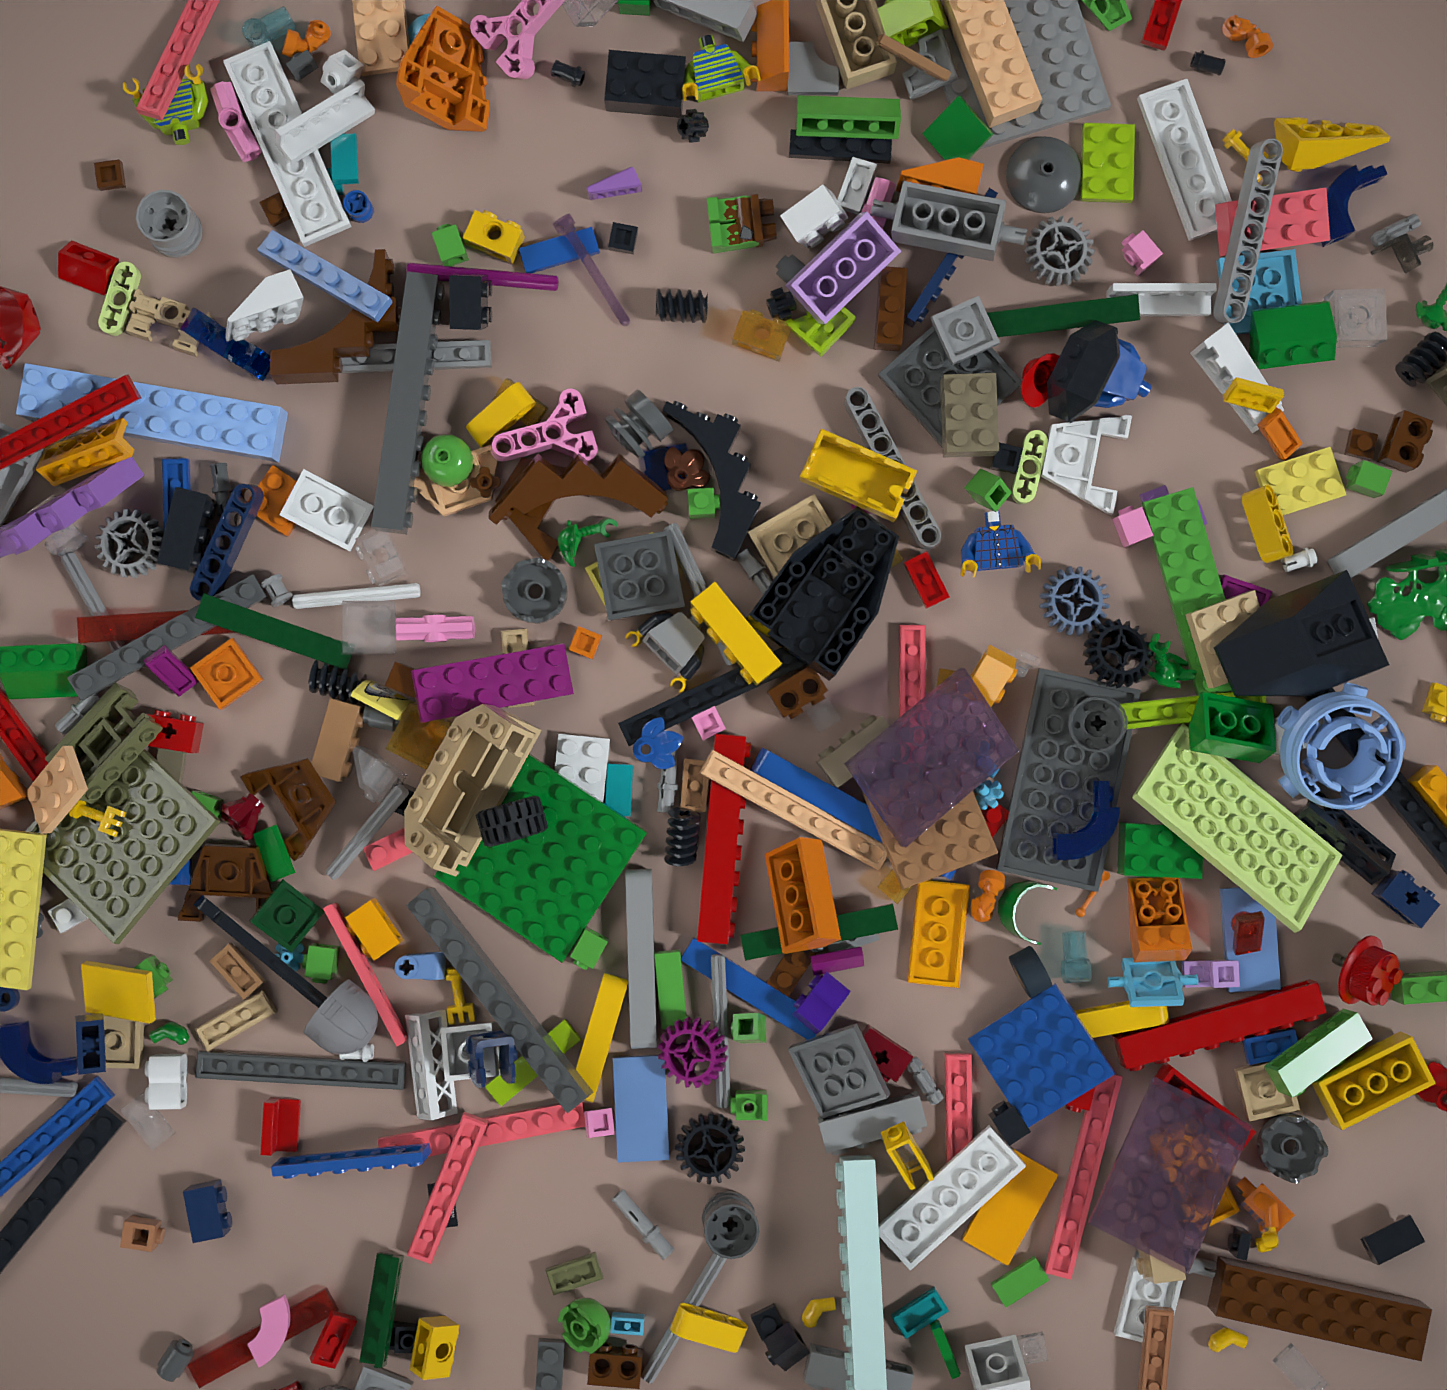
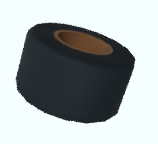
(1030, 971)

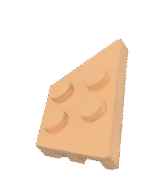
(461, 496)

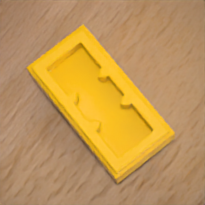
(1253, 395)

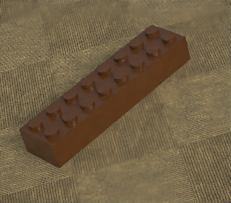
(1319, 1308)

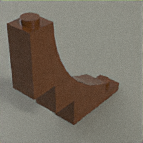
(544, 483)

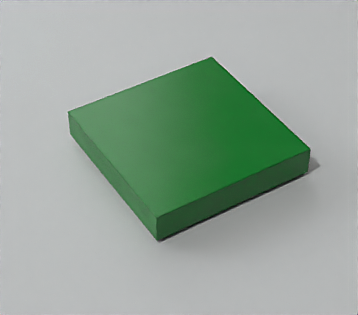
(957, 131)

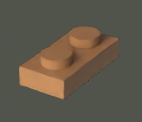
(694, 786)
(237, 971)

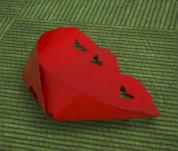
(17, 324)

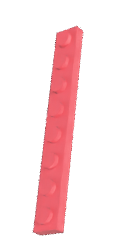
(499, 1128)
(1082, 1179)

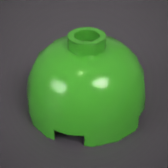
(447, 460)
(585, 1324)

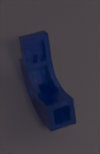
(1338, 197)
(240, 353)
(1095, 833)
(24, 1059)

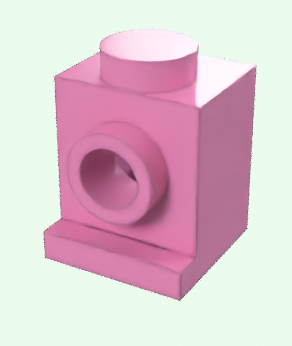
(1140, 251)

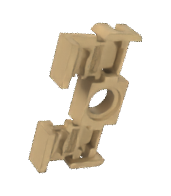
(146, 314)

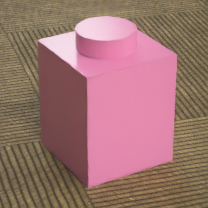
(1132, 526)

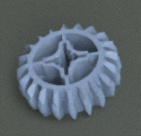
(1095, 603)

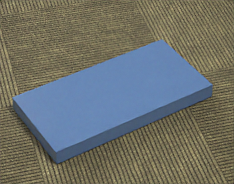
(1256, 969)
(640, 1108)

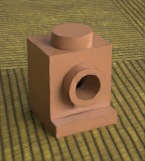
(134, 1236)

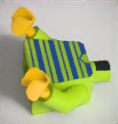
(716, 71)
(185, 108)

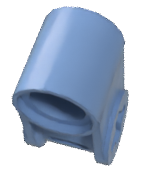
(426, 966)

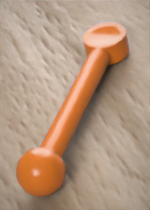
(1080, 912)

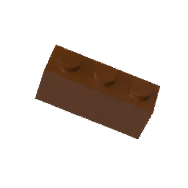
(890, 309)

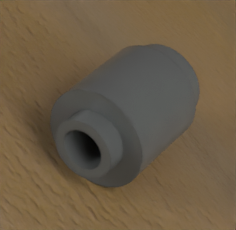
(788, 267)
(379, 720)
(175, 1360)

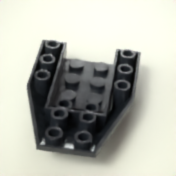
(828, 592)
(1302, 642)

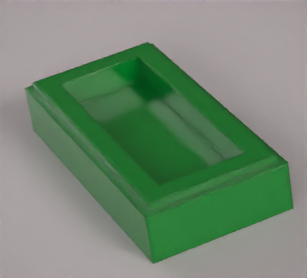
(274, 853)
(945, 1349)

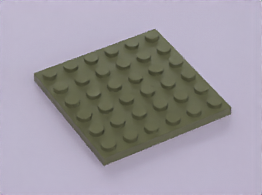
(124, 875)

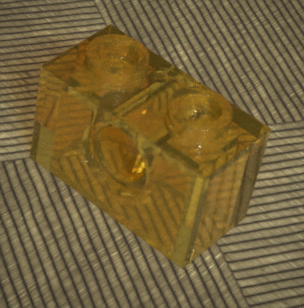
(770, 347)

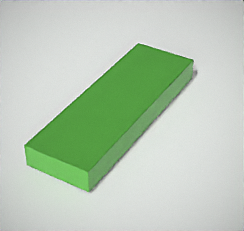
(670, 986)

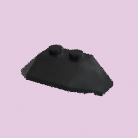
(1082, 370)

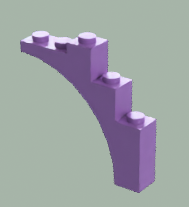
(68, 507)

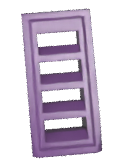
(618, 184)

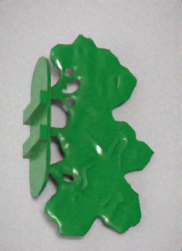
(1404, 613)

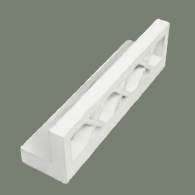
(323, 122)
(1168, 298)
(424, 1069)

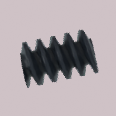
(681, 306)
(1422, 359)
(333, 683)
(682, 837)

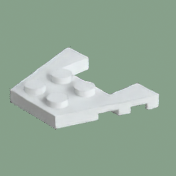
(1073, 456)

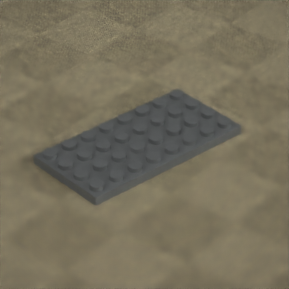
(1057, 780)

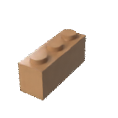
(337, 740)

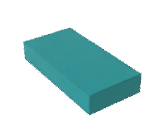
(345, 159)
(619, 788)
(919, 1312)

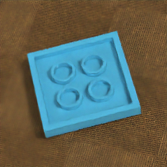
(1273, 285)

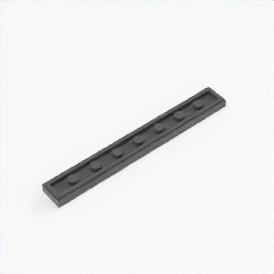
(300, 1070)

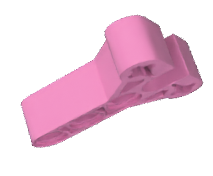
(519, 45)
(567, 443)

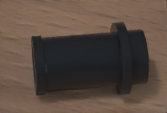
(1207, 63)
(568, 73)

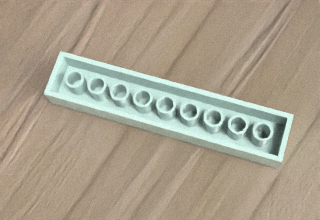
(862, 1273)

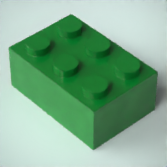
(1155, 852)

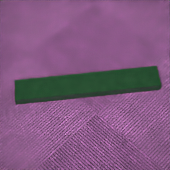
(1065, 315)
(272, 631)
(851, 926)

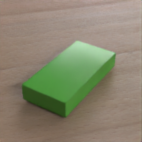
(1019, 1281)

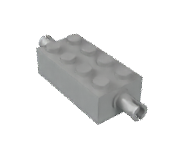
(948, 221)

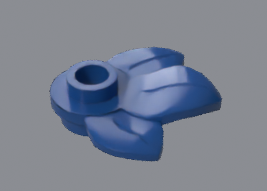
(661, 744)

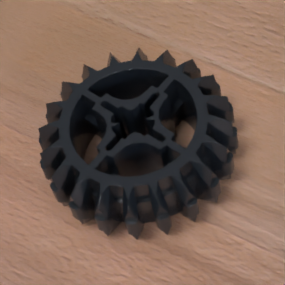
(1127, 644)
(715, 1169)

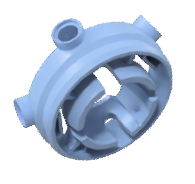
(1362, 778)

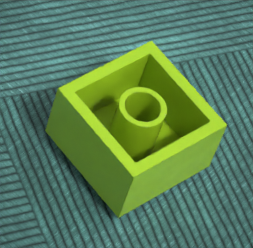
(912, 19)

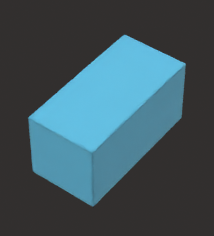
(627, 1323)

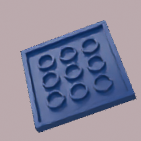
(1041, 1055)

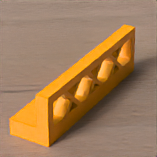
(85, 453)

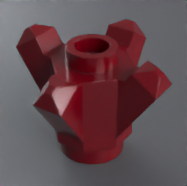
(242, 815)

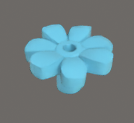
(988, 793)
(294, 957)

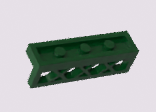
(381, 1309)

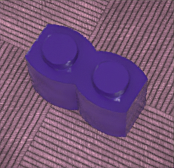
(820, 1002)

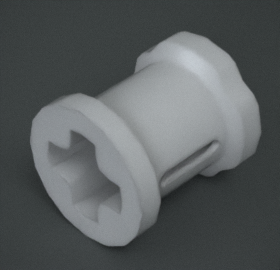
(276, 590)

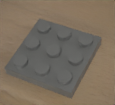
(639, 575)
(839, 1071)

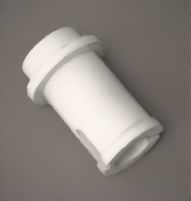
(1300, 559)
(364, 1053)

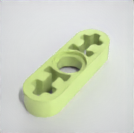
(106, 313)
(1040, 450)

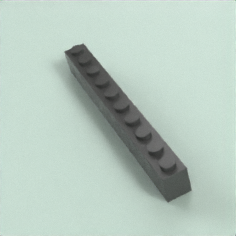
(407, 403)
(499, 999)

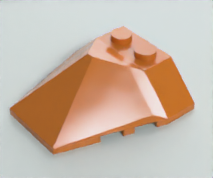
(444, 74)

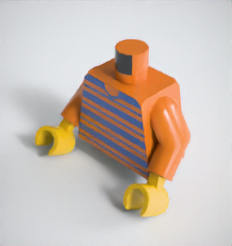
(1266, 1210)

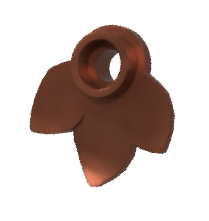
(687, 466)

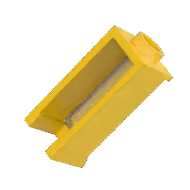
(905, 1152)

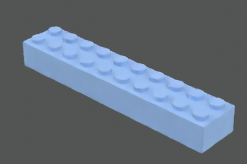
(164, 413)

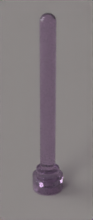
(566, 227)

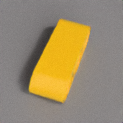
(500, 414)
(1267, 524)
(708, 1327)

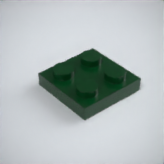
(287, 915)

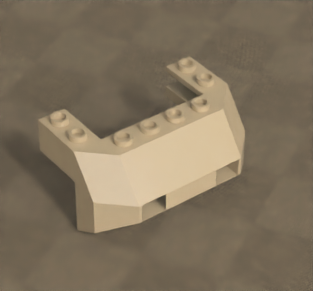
(465, 776)

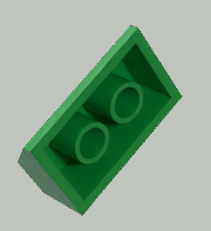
(1292, 335)
(41, 670)
(1232, 728)

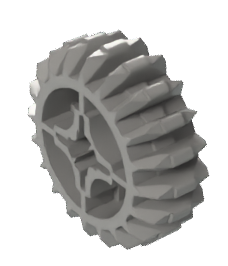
(1055, 230)
(124, 551)

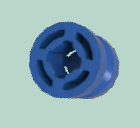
(354, 202)

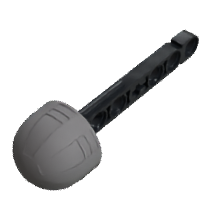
(343, 1019)

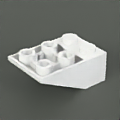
(271, 303)

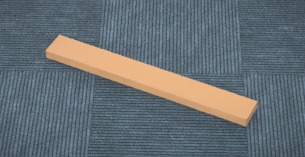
(794, 810)

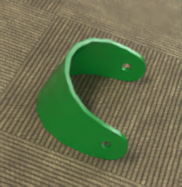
(1009, 901)

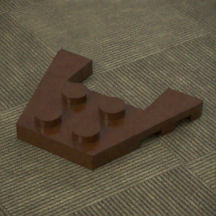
(530, 522)
(301, 795)
(229, 873)

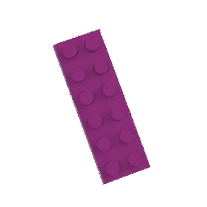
(492, 680)

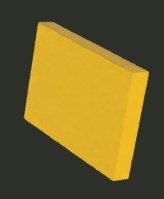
(118, 991)

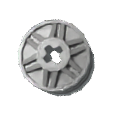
(160, 213)

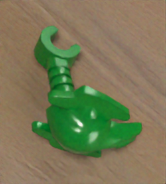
(1433, 315)
(571, 536)
(1168, 665)

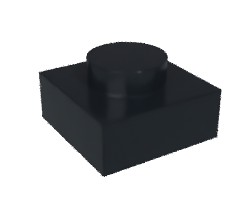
(623, 238)
(1007, 458)
(1239, 1242)
(767, 1321)

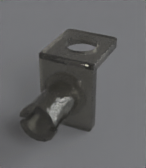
(1407, 251)

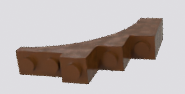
(352, 337)

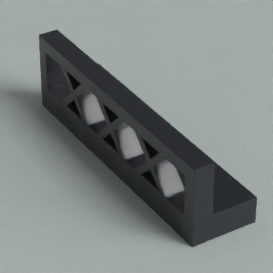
(1355, 854)

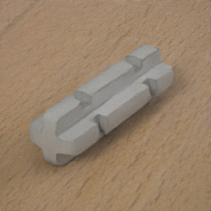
(1395, 230)
(925, 1081)

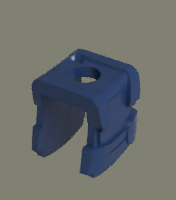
(507, 1055)

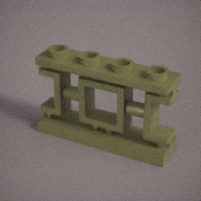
(96, 726)

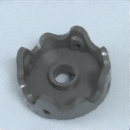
(521, 578)
(1303, 1159)

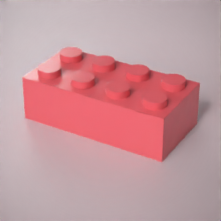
(1291, 221)

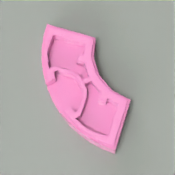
(273, 1330)

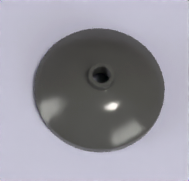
(1042, 190)

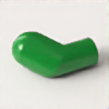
(172, 1031)

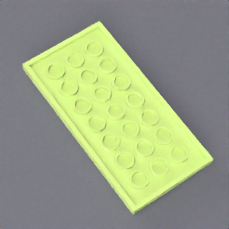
(1239, 829)

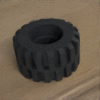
(511, 821)

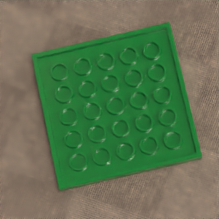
(557, 878)

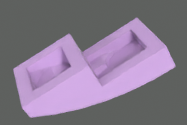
(1212, 972)

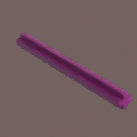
(498, 278)

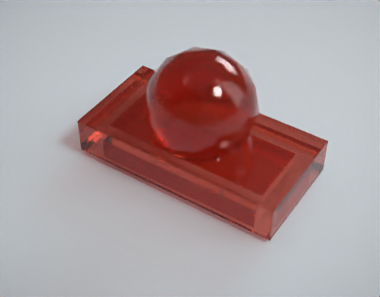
(1247, 932)

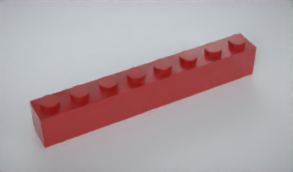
(722, 849)
(1220, 1024)

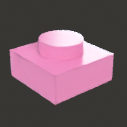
(708, 723)
(599, 1122)

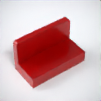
(86, 267)
(280, 1125)

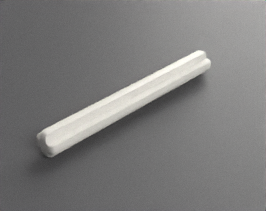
(363, 594)

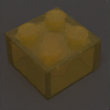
(417, 740)

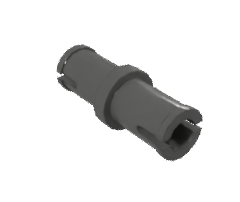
(221, 486)

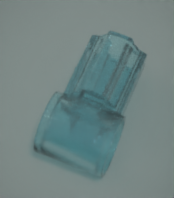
(270, 26)
(1075, 966)

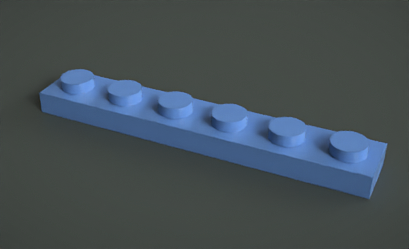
(325, 276)

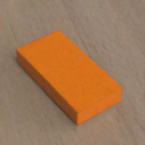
(1279, 434)

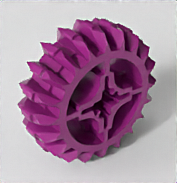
(687, 1071)

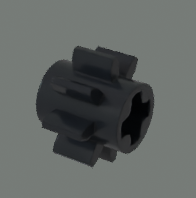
(692, 125)
(781, 304)

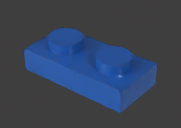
(1268, 1046)

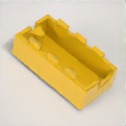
(857, 475)

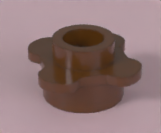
(477, 482)

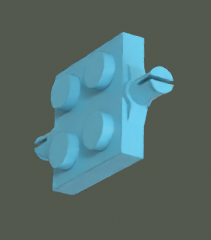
(1152, 983)

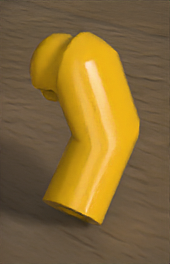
(814, 1310)
(1225, 1337)

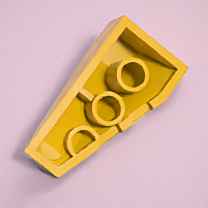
(1316, 145)

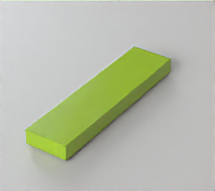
(502, 1092)

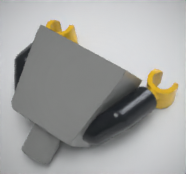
(675, 642)

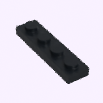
(840, 148)

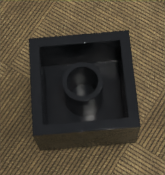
(469, 301)

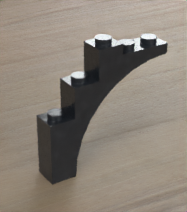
(717, 440)

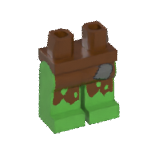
(737, 222)

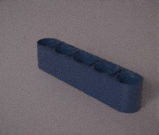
(237, 536)

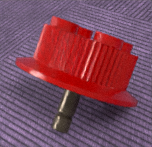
(1367, 972)

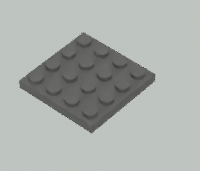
(917, 375)

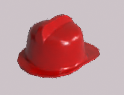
(1035, 379)

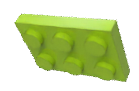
(1107, 162)

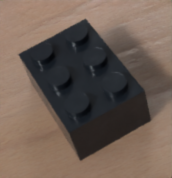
(645, 83)
(186, 530)

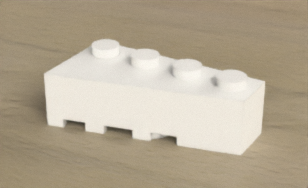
(1225, 358)

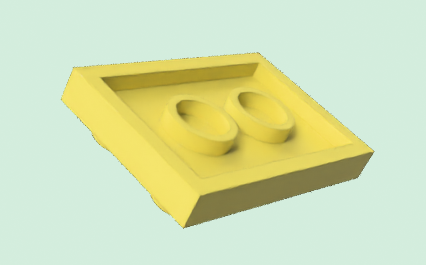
(1303, 480)

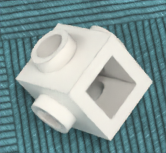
(341, 71)

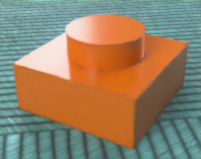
(585, 642)

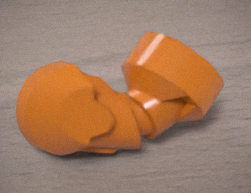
(1239, 29)
(316, 35)
(991, 883)

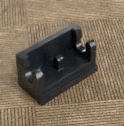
(1392, 1240)

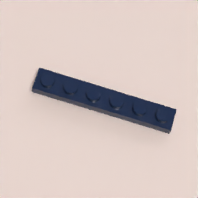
(932, 289)

